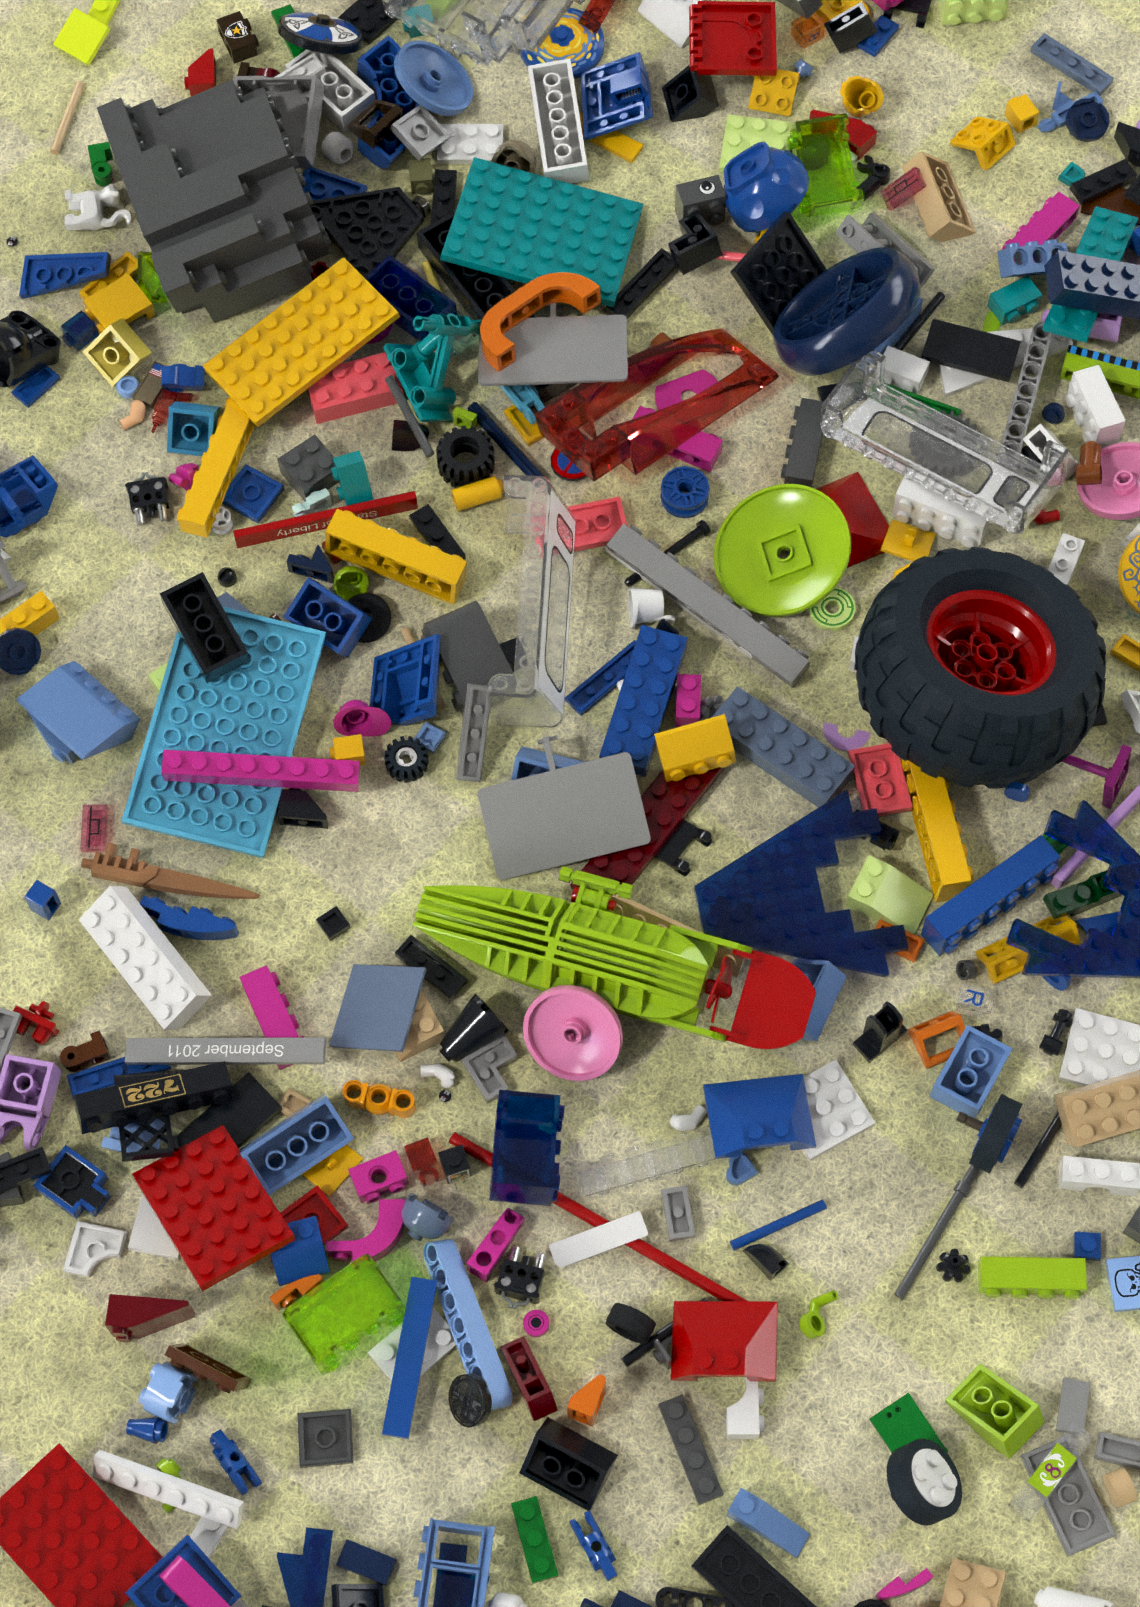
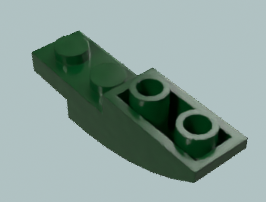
(1079, 897)

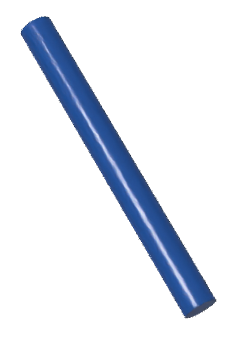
(778, 1225)

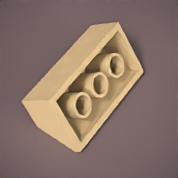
(940, 201)

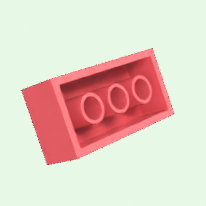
(353, 388)

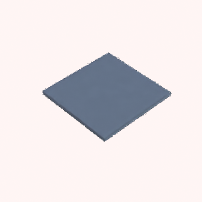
(378, 1007)

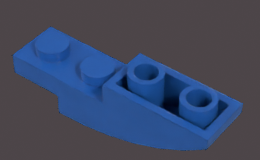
(197, 924)

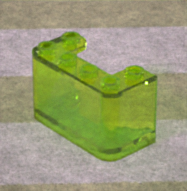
(827, 158)
(344, 1312)

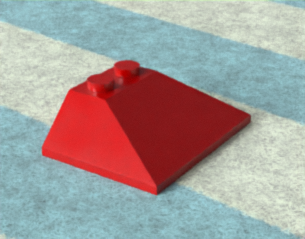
(862, 514)
(724, 1340)

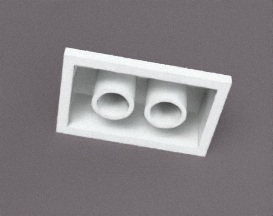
(669, 17)

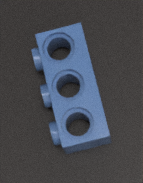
(1023, 255)

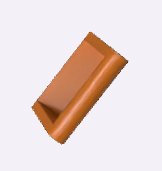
(933, 1027)
(587, 1401)

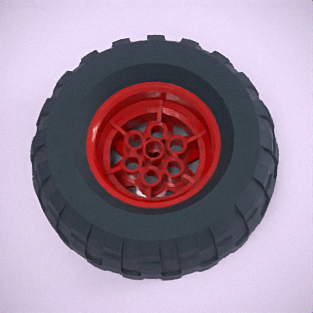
(945, 659)

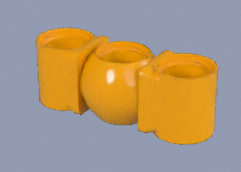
(368, 1093)

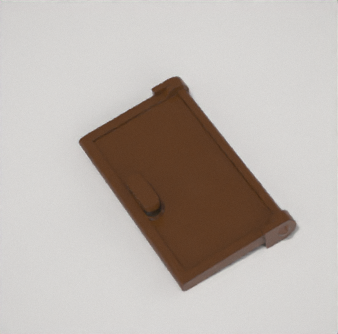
(1113, 201)

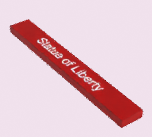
(321, 520)

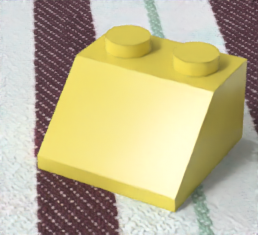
(117, 351)

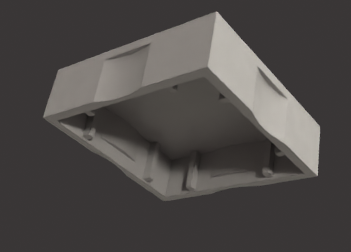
(300, 107)

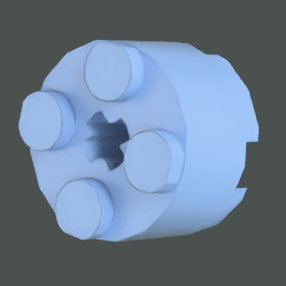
(168, 1392)

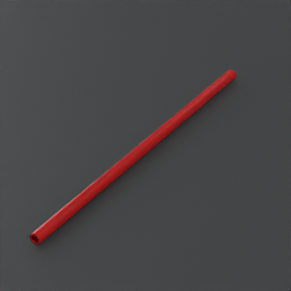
(596, 1220)

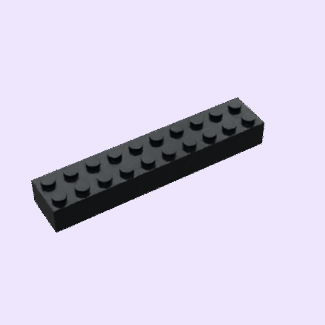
(473, 288)

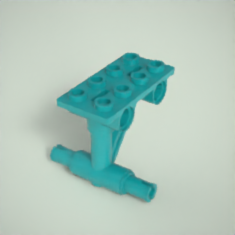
(416, 361)

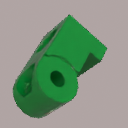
(101, 170)

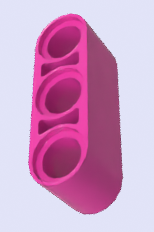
(190, 1585)

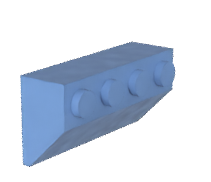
(296, 1144)

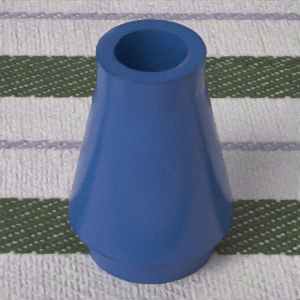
(149, 1429)

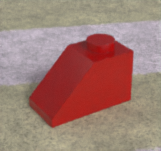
(201, 73)

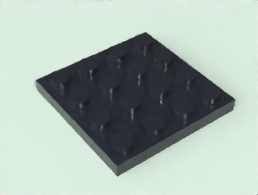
(777, 268)

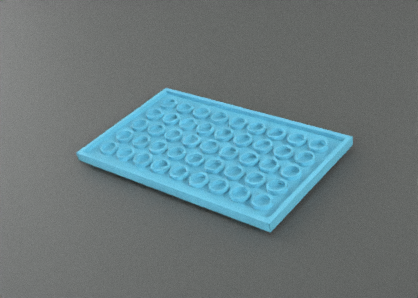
(241, 712)

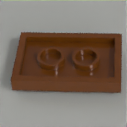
(207, 1368)

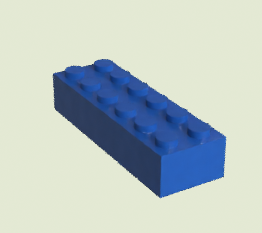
(645, 696)
(990, 896)

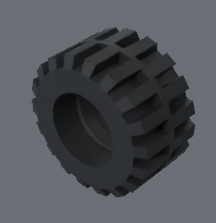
(465, 441)

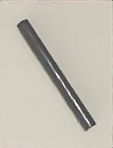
(409, 416)

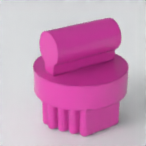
(184, 475)

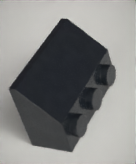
(568, 1463)

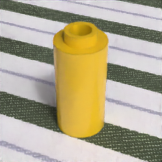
(477, 493)

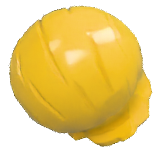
(861, 96)

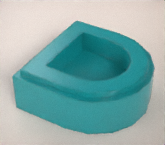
(1071, 174)

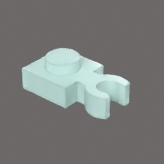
(314, 503)

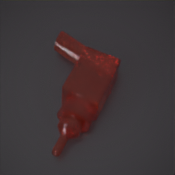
(163, 403)

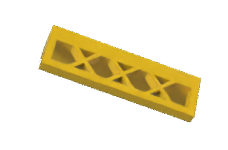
(1011, 960)

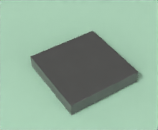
(325, 1438)

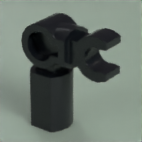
(878, 175)

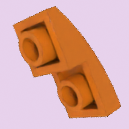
(287, 1295)

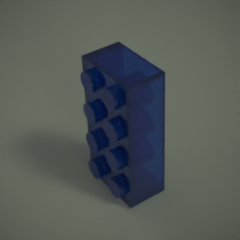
(408, 294)

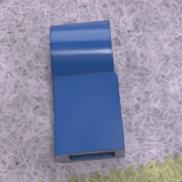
(183, 377)

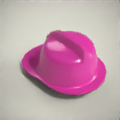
(358, 718)

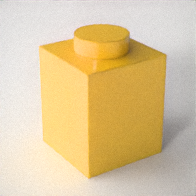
(1021, 113)
(348, 749)

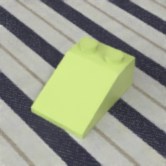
(888, 895)

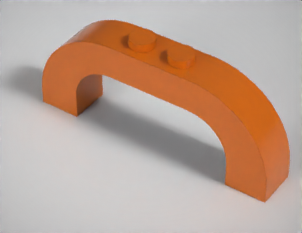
(527, 300)

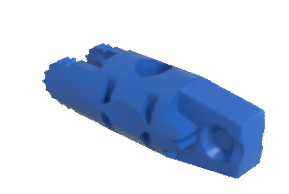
(226, 1451)
(601, 1559)

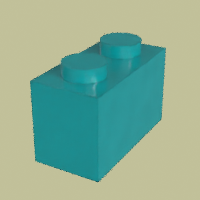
(1015, 300)
(352, 478)

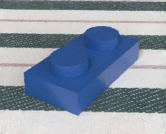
(886, 30)

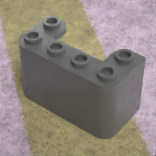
(467, 650)

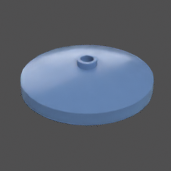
(433, 78)

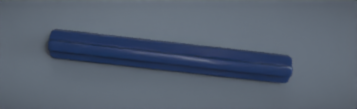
(504, 441)

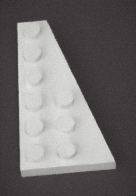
(956, 380)

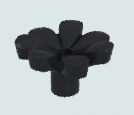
(953, 1266)

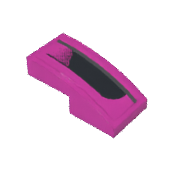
(898, 1588)

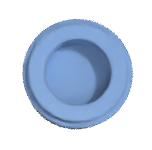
(126, 386)

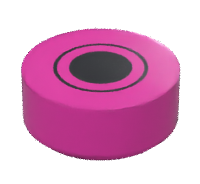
(536, 1323)

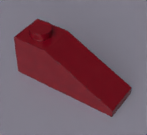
(529, 1378)

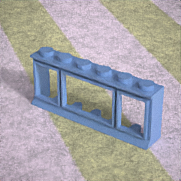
(427, 1561)

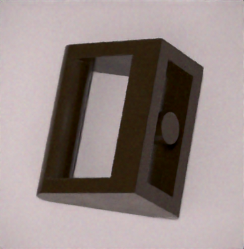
(379, 131)

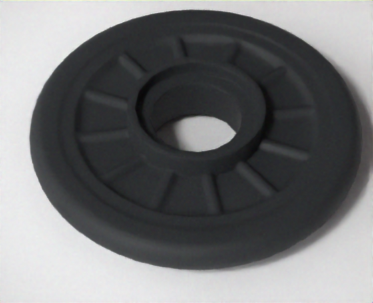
(380, 613)

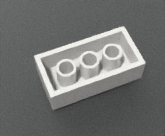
(344, 92)
(937, 514)

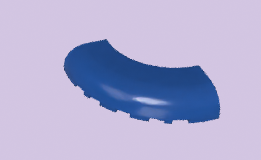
(378, 73)

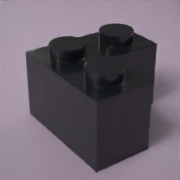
(696, 245)

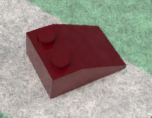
(142, 1316)

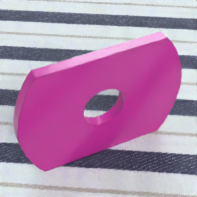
(670, 392)

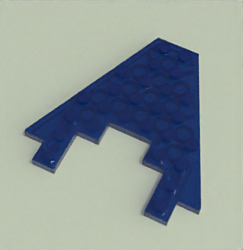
(776, 901)

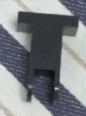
(880, 1032)

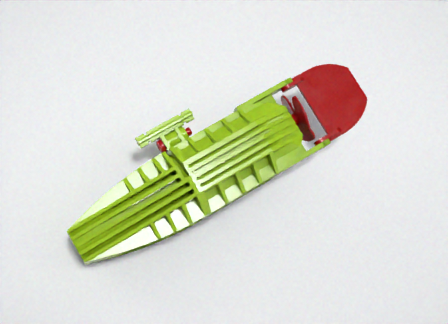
(628, 962)

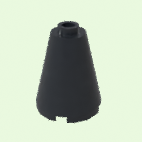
(472, 1030)

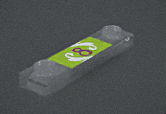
(1051, 1471)

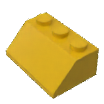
(695, 748)

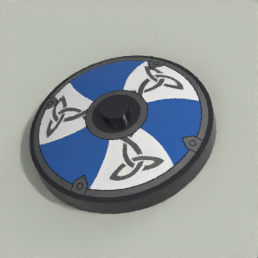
(320, 33)

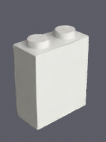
(1037, 440)

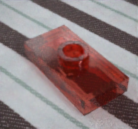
(595, 14)

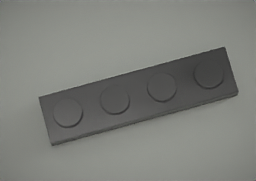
(690, 1449)

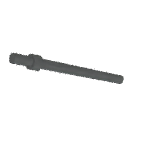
(961, 1190)

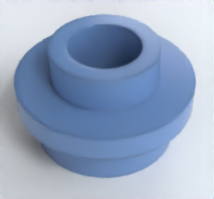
(803, 68)

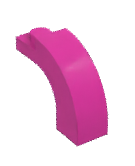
(379, 1241)

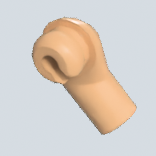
(136, 415)

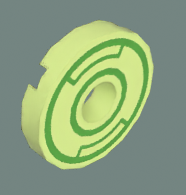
(838, 620)

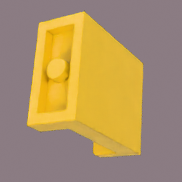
(118, 301)

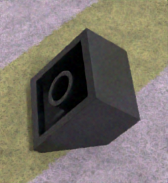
(689, 95)

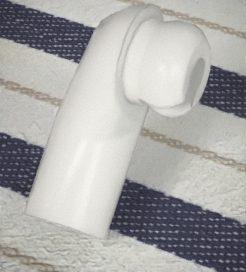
(439, 1071)
(688, 1122)

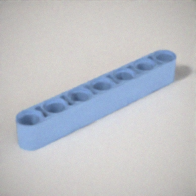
(466, 1319)

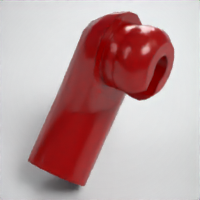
(1047, 517)

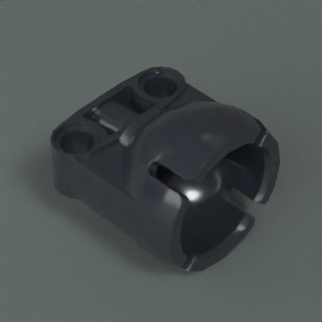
(24, 347)

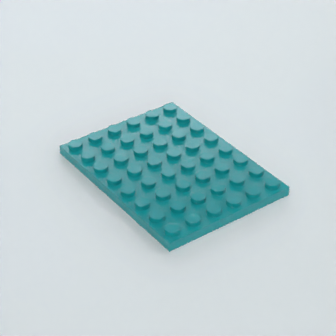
(539, 226)

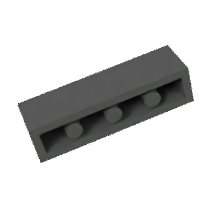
(805, 444)

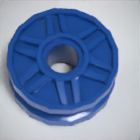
(684, 504)

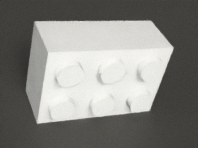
(1095, 407)

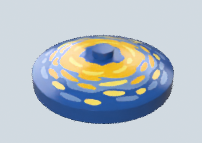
(570, 42)

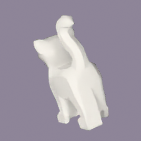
(91, 207)

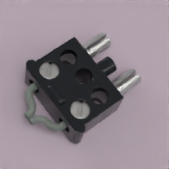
(148, 496)
(520, 1287)

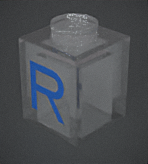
(974, 1002)

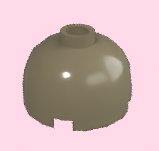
(515, 155)

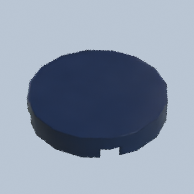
(1087, 120)
(18, 651)

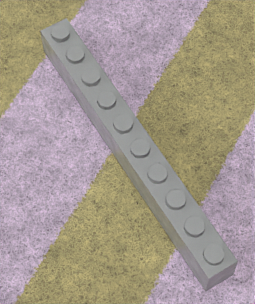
(702, 598)

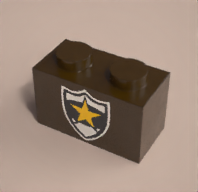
(237, 37)

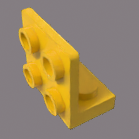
(774, 93)
(988, 139)

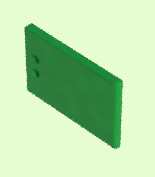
(903, 1426)

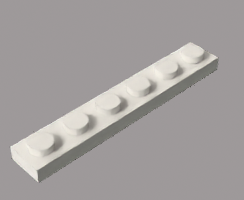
(168, 1489)

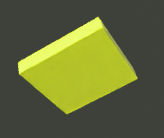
(81, 36)

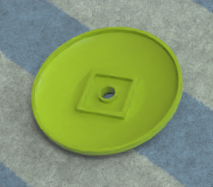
(763, 527)

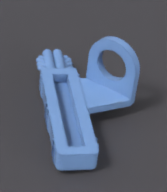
(1062, 105)

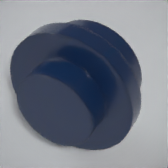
(1053, 413)

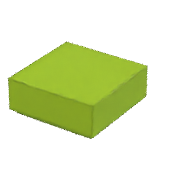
(464, 418)

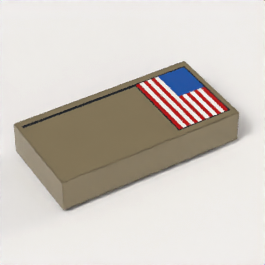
(150, 386)

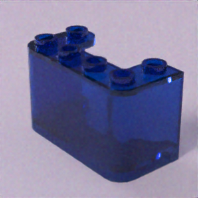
(526, 1148)

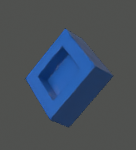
(1087, 1245)

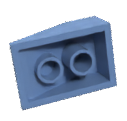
(970, 1072)

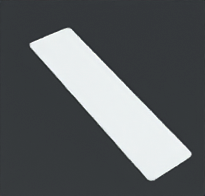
(598, 1239)

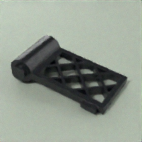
(147, 1150)

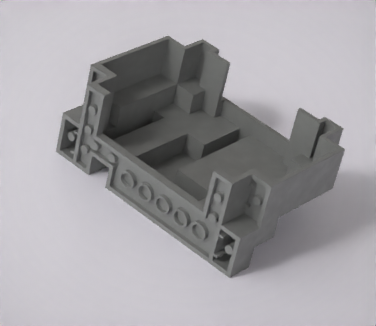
(217, 197)

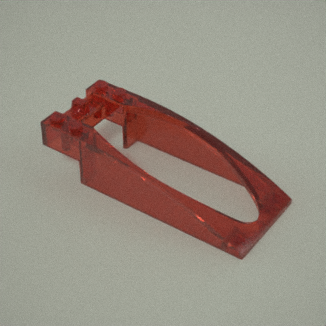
(654, 435)

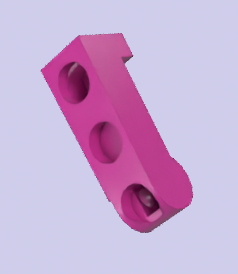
(495, 1245)

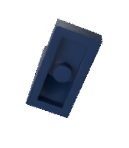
(315, 568)

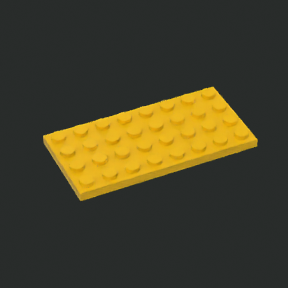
(301, 341)

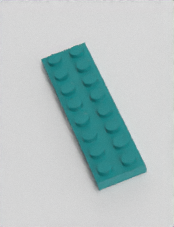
(1104, 237)

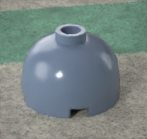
(424, 1218)

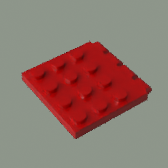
(733, 38)

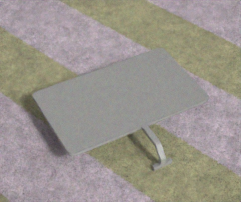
(562, 351)
(563, 815)

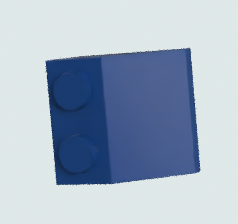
(304, 1255)

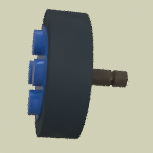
(994, 1133)

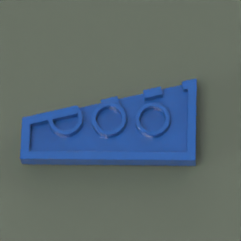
(59, 271)

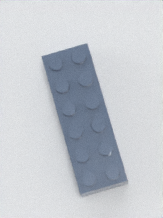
(784, 749)

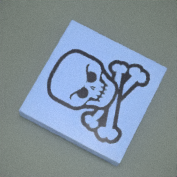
(1124, 1282)

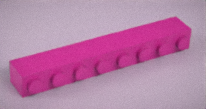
(260, 770)

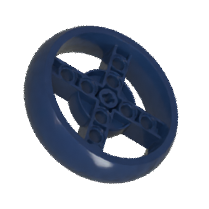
(847, 311)

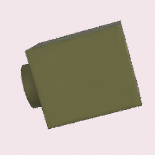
(421, 176)

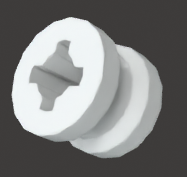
(223, 516)

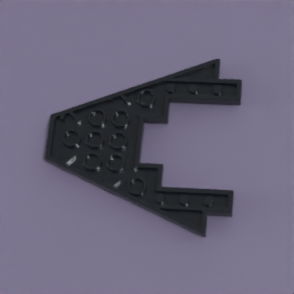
(369, 225)

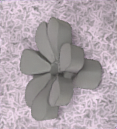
(709, 706)

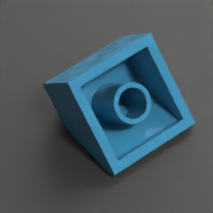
(191, 427)

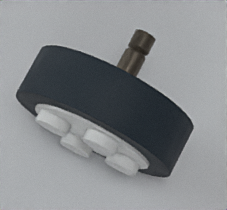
(924, 1482)

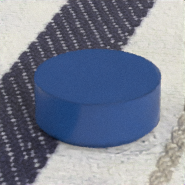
(1017, 791)

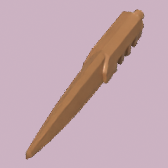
(139, 874)

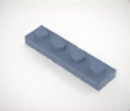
(1071, 64)

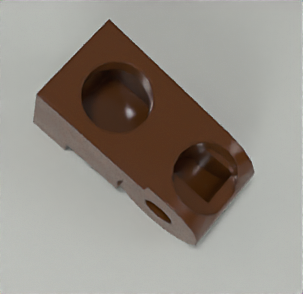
(86, 1054)

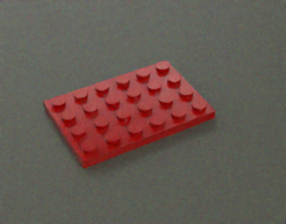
(213, 1208)
(72, 1536)

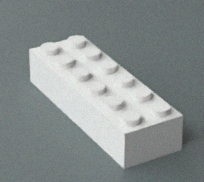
(558, 121)
(145, 957)

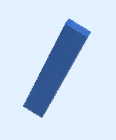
(409, 1358)

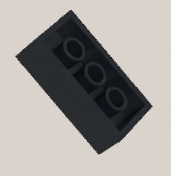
(204, 627)

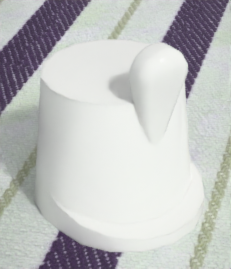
(646, 606)

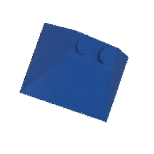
(600, 111)
(31, 490)
(408, 681)
(758, 1115)

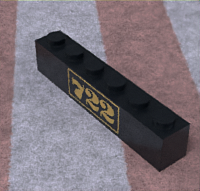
(153, 1097)

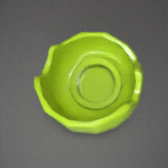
(350, 578)

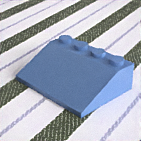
(80, 710)

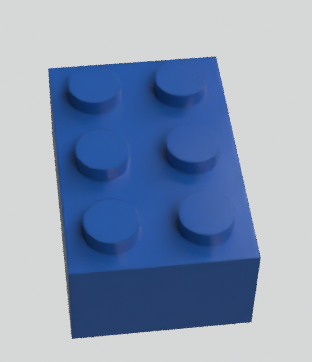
(328, 612)

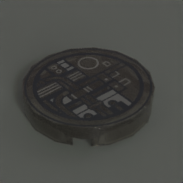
(469, 1400)

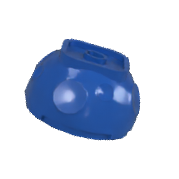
(763, 186)

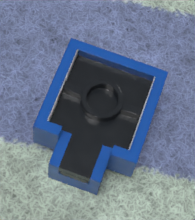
(74, 1184)

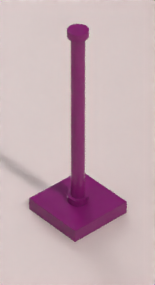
(1113, 776)

